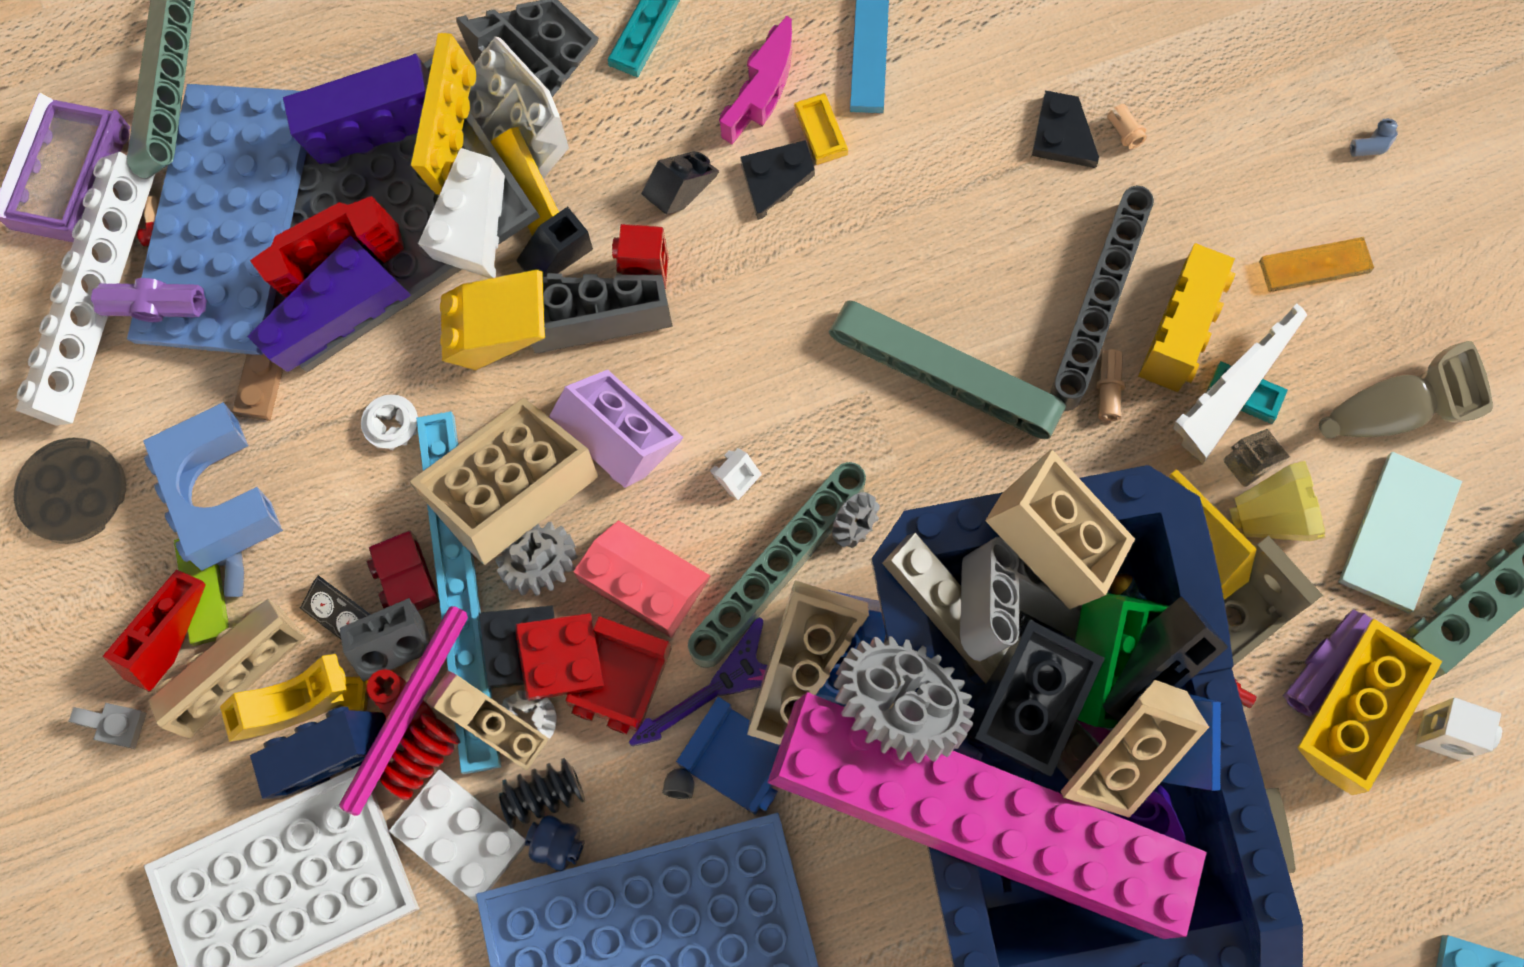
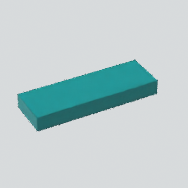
(641, 35)

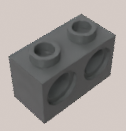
(385, 639)

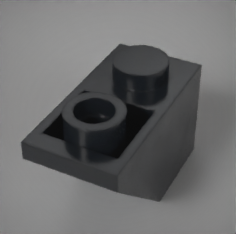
(678, 181)
(556, 244)

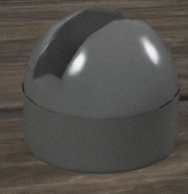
(679, 784)

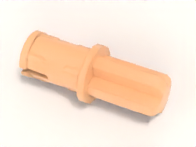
(1110, 385)

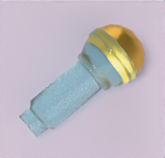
(1126, 586)

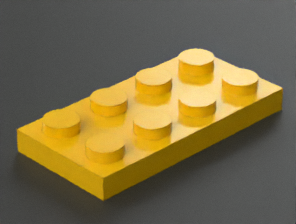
(443, 112)

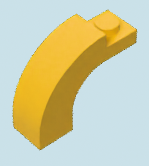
(286, 703)

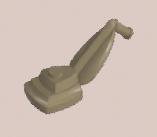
(1451, 387)

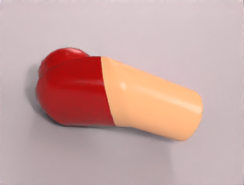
(150, 212)

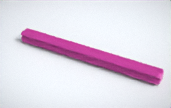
(403, 711)

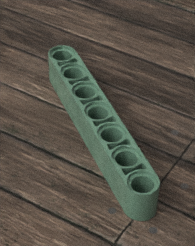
(160, 86)
(947, 370)
(773, 581)

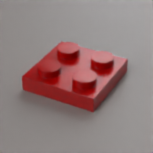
(559, 656)

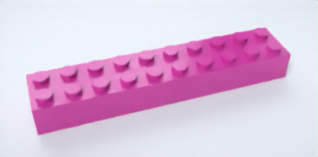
(992, 821)

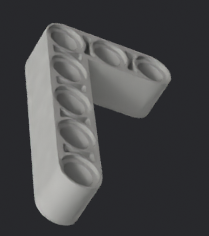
(993, 592)

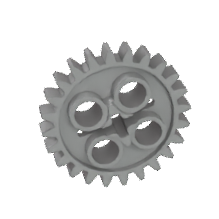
(920, 721)

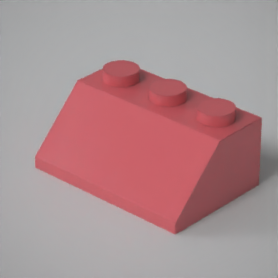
(641, 577)

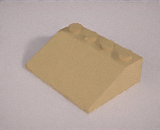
(505, 479)

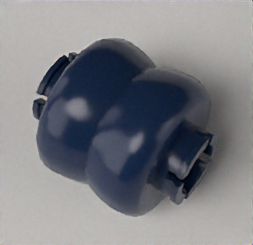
(554, 843)

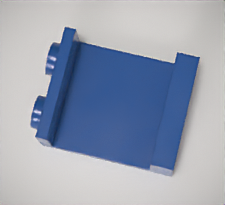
(731, 759)

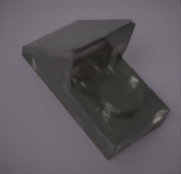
(1255, 457)

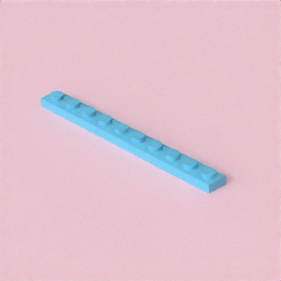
(457, 588)

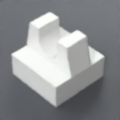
(736, 473)

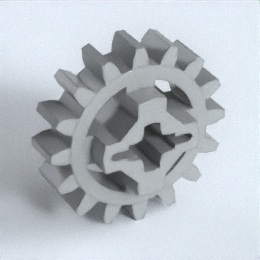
(537, 559)

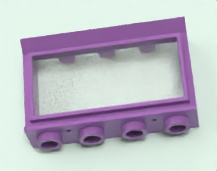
(56, 166)

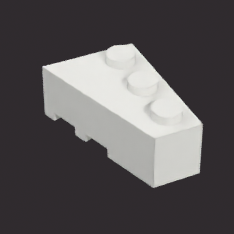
(467, 215)

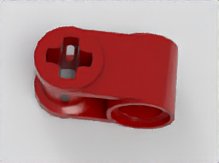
(386, 703)

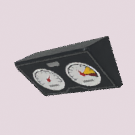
(331, 606)

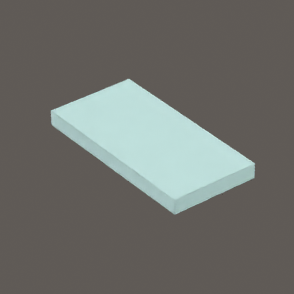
(1400, 532)

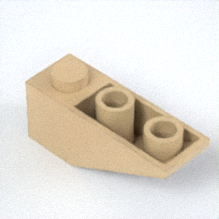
(487, 720)

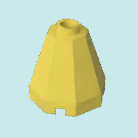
(1281, 507)

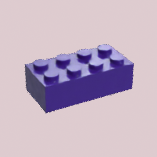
(359, 110)

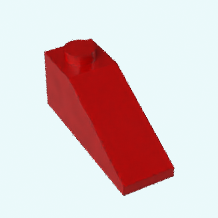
(156, 634)

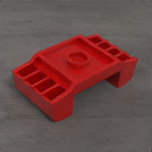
(309, 243)

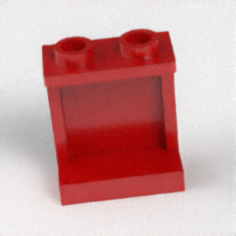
(630, 673)

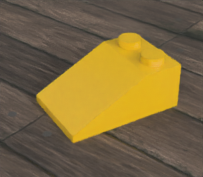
(491, 319)

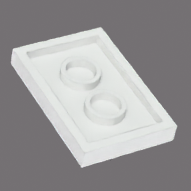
(458, 836)

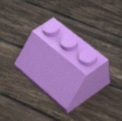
(615, 427)

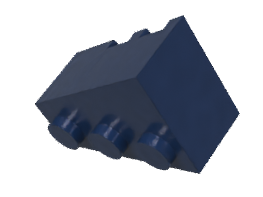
(315, 752)

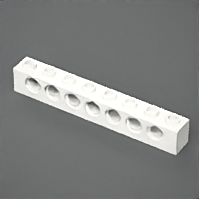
(82, 340)

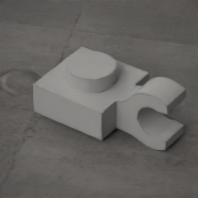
(114, 726)

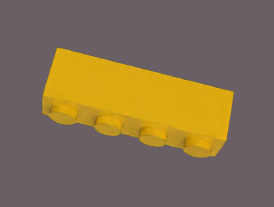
(1367, 708)

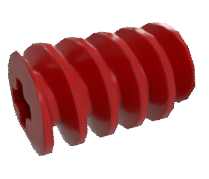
(418, 756)

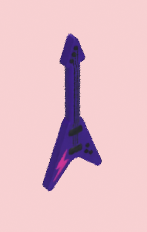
(737, 674)

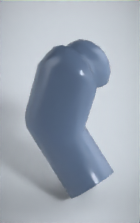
(1379, 141)
(233, 575)

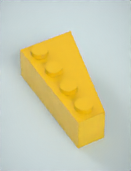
(1187, 318)

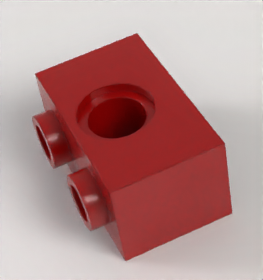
(641, 251)

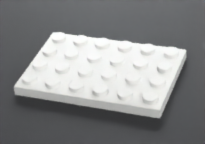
(282, 883)

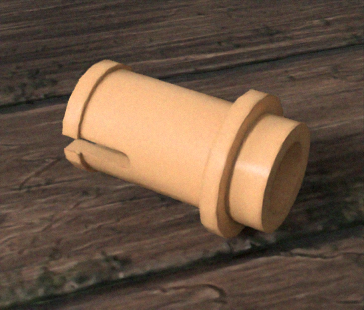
(1130, 131)

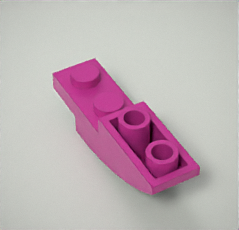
(767, 78)

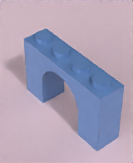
(177, 460)

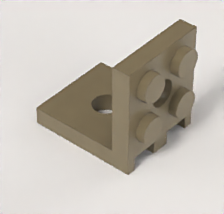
(1269, 599)

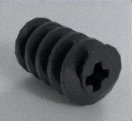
(540, 792)

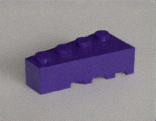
(327, 305)

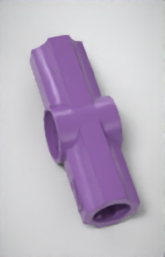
(148, 300)
(1325, 664)

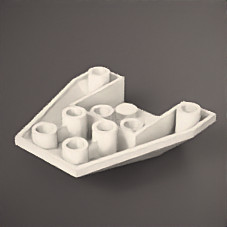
(511, 97)

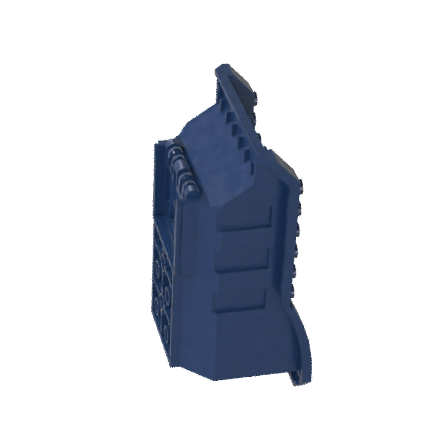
(1245, 894)

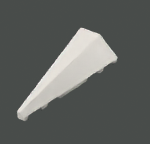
(1217, 409)

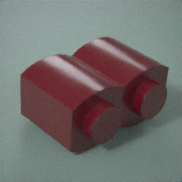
(402, 572)

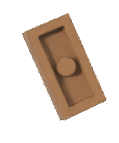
(257, 388)

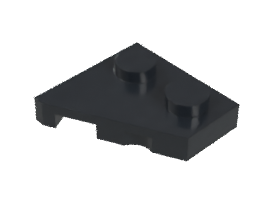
(1064, 131)
(776, 174)

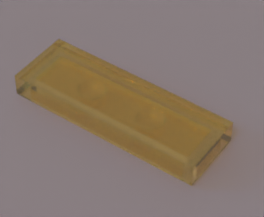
(1316, 264)

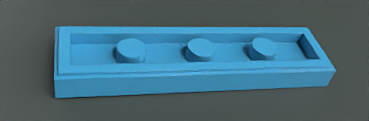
(869, 56)

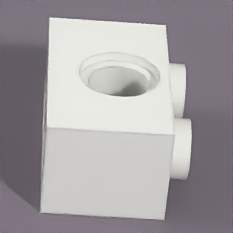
(1459, 729)

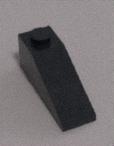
(1169, 651)

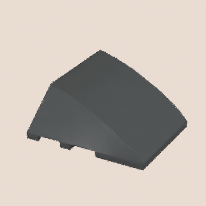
(539, 33)

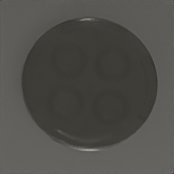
(69, 490)

